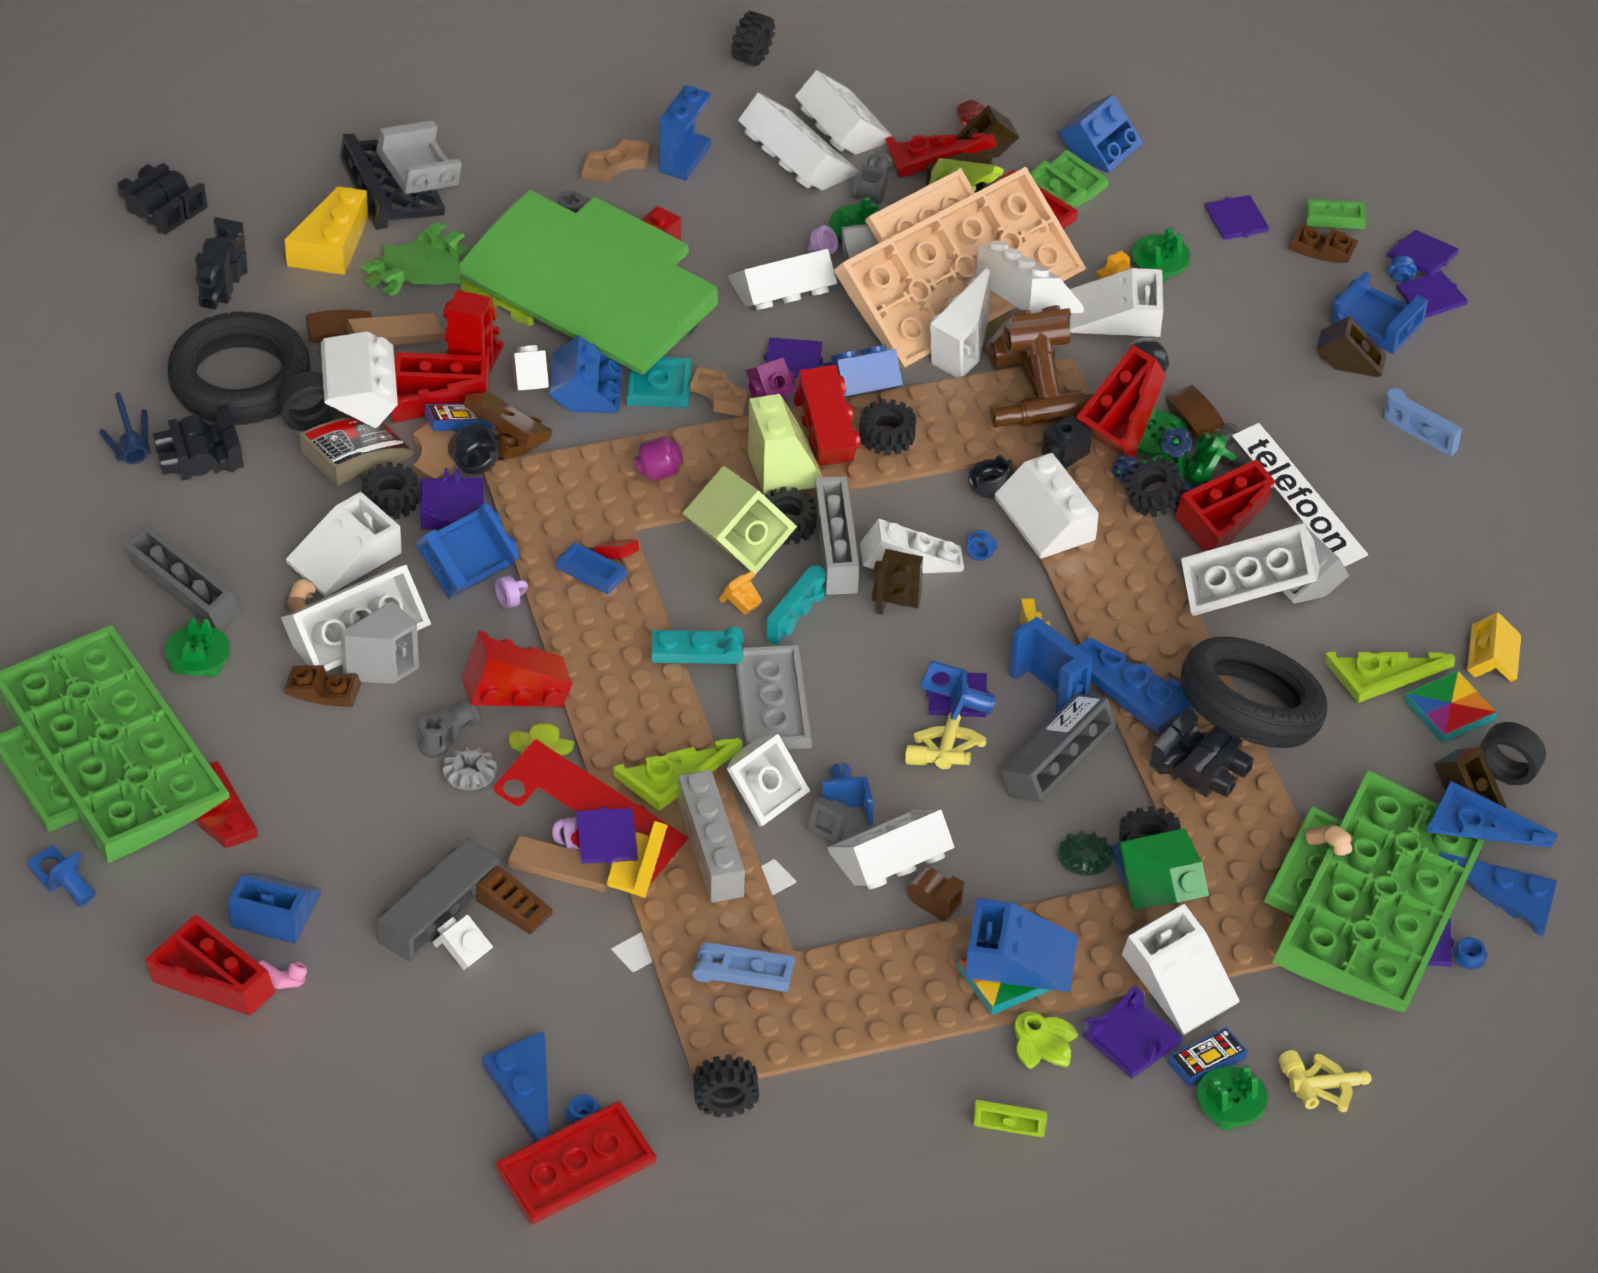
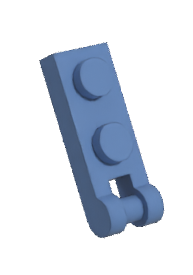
(1421, 422)
(744, 966)

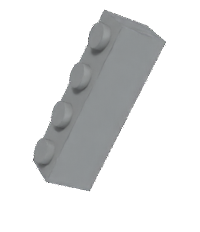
(836, 535)
(711, 836)

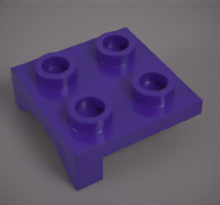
(449, 499)
(1131, 1034)

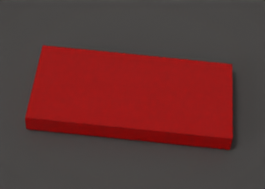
(575, 1162)

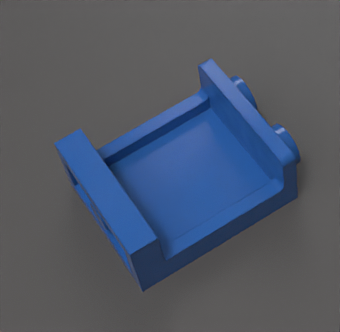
(679, 144)
(1378, 314)
(468, 550)
(1051, 660)

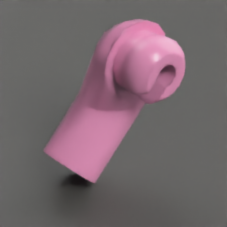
(286, 979)

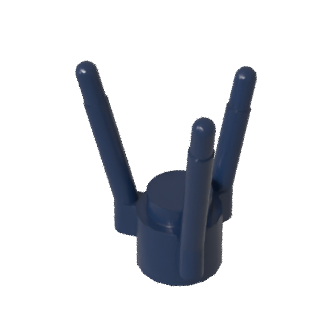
(132, 446)

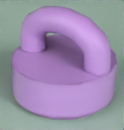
(821, 239)
(509, 591)
(570, 827)

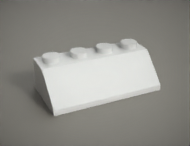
(795, 144)
(1023, 280)
(1250, 569)
(318, 626)

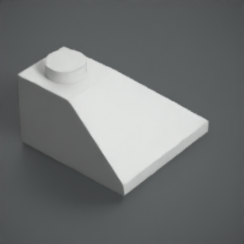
(767, 777)

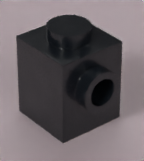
(1067, 440)

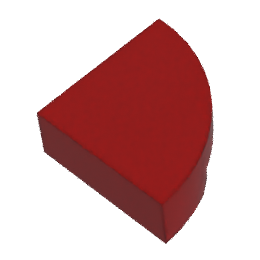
(617, 549)

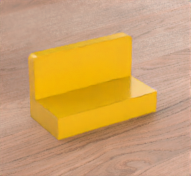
(1494, 645)
(636, 875)

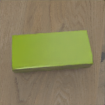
(1010, 1118)

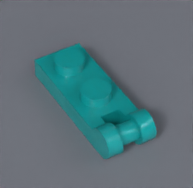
(796, 603)
(697, 646)

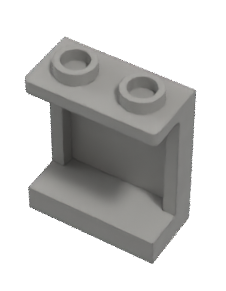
(416, 158)

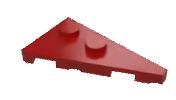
(920, 150)

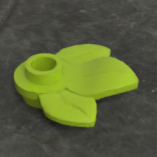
(546, 734)
(1046, 1042)

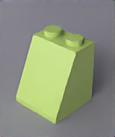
(779, 447)
(739, 519)

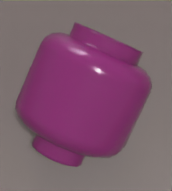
(659, 458)

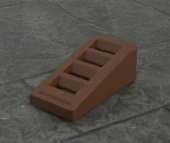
(501, 883)

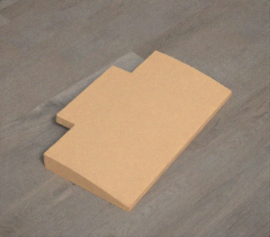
(932, 252)

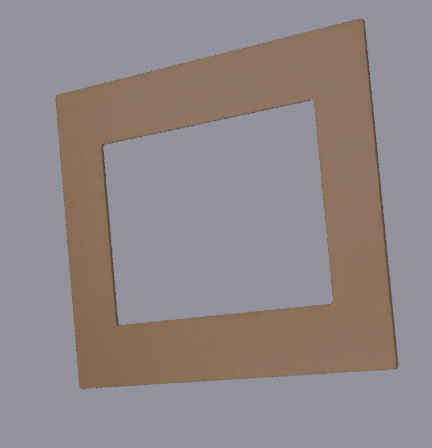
(904, 982)

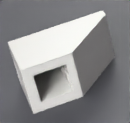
(529, 368)

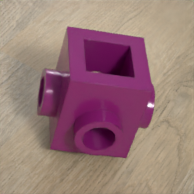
(771, 379)

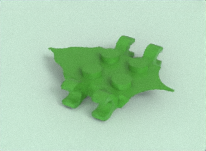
(424, 261)

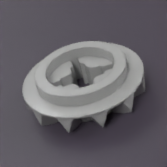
(467, 778)

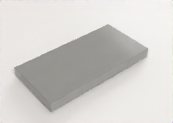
(773, 695)

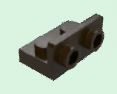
(897, 580)

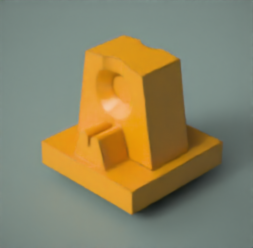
(1115, 264)
(742, 593)

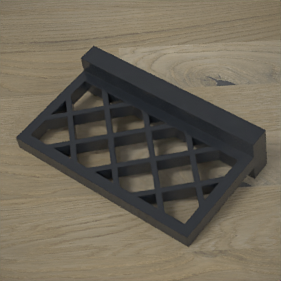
(379, 200)

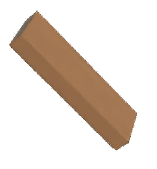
(400, 328)
(558, 864)

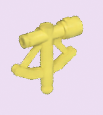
(945, 754)
(1308, 1085)

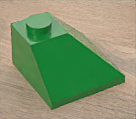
(1162, 869)

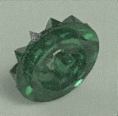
(1094, 862)

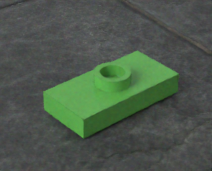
(1336, 214)

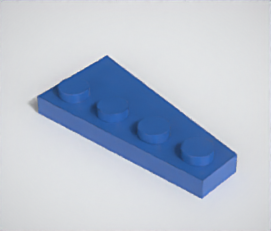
(1135, 687)

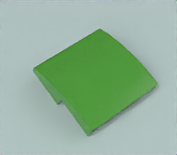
(1070, 179)

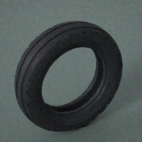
(231, 331)
(1243, 716)

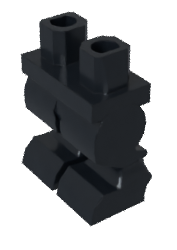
(162, 197)
(221, 263)
(199, 446)
(1199, 757)

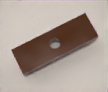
(507, 419)

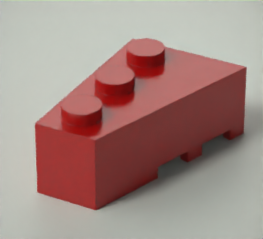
(471, 326)
(436, 380)
(1124, 402)
(827, 415)
(1225, 505)
(514, 676)
(210, 968)

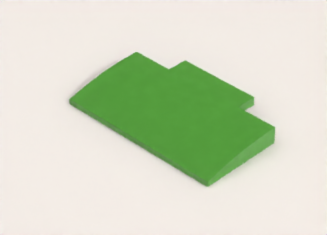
(592, 277)
(102, 746)
(1376, 913)

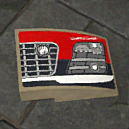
(352, 447)

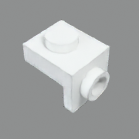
(463, 941)

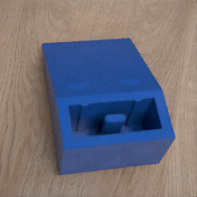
(1019, 948)

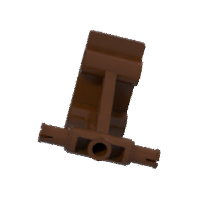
(1031, 343)

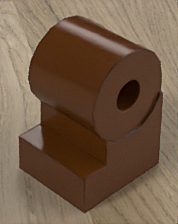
(936, 893)

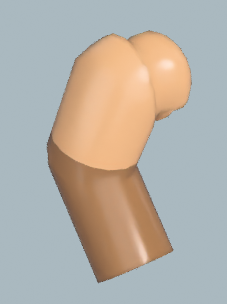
(299, 593)
(1332, 835)

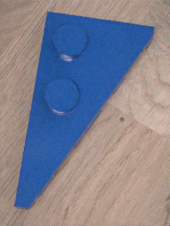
(1474, 816)
(1513, 890)
(522, 1080)

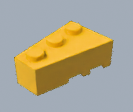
(329, 233)

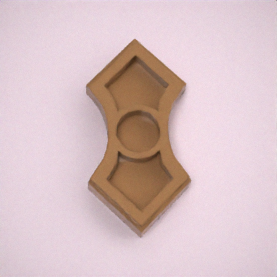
(607, 164)
(720, 391)
(434, 452)

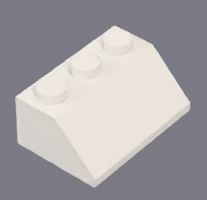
(841, 115)
(784, 279)
(359, 376)
(1048, 507)
(893, 847)

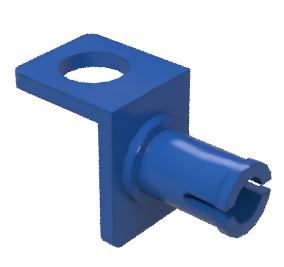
(957, 689)
(849, 790)
(63, 874)

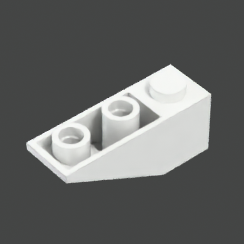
(937, 554)

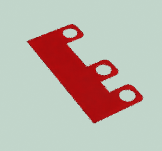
(581, 791)

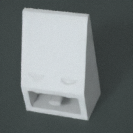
(1121, 304)
(961, 328)
(346, 545)
(1180, 969)

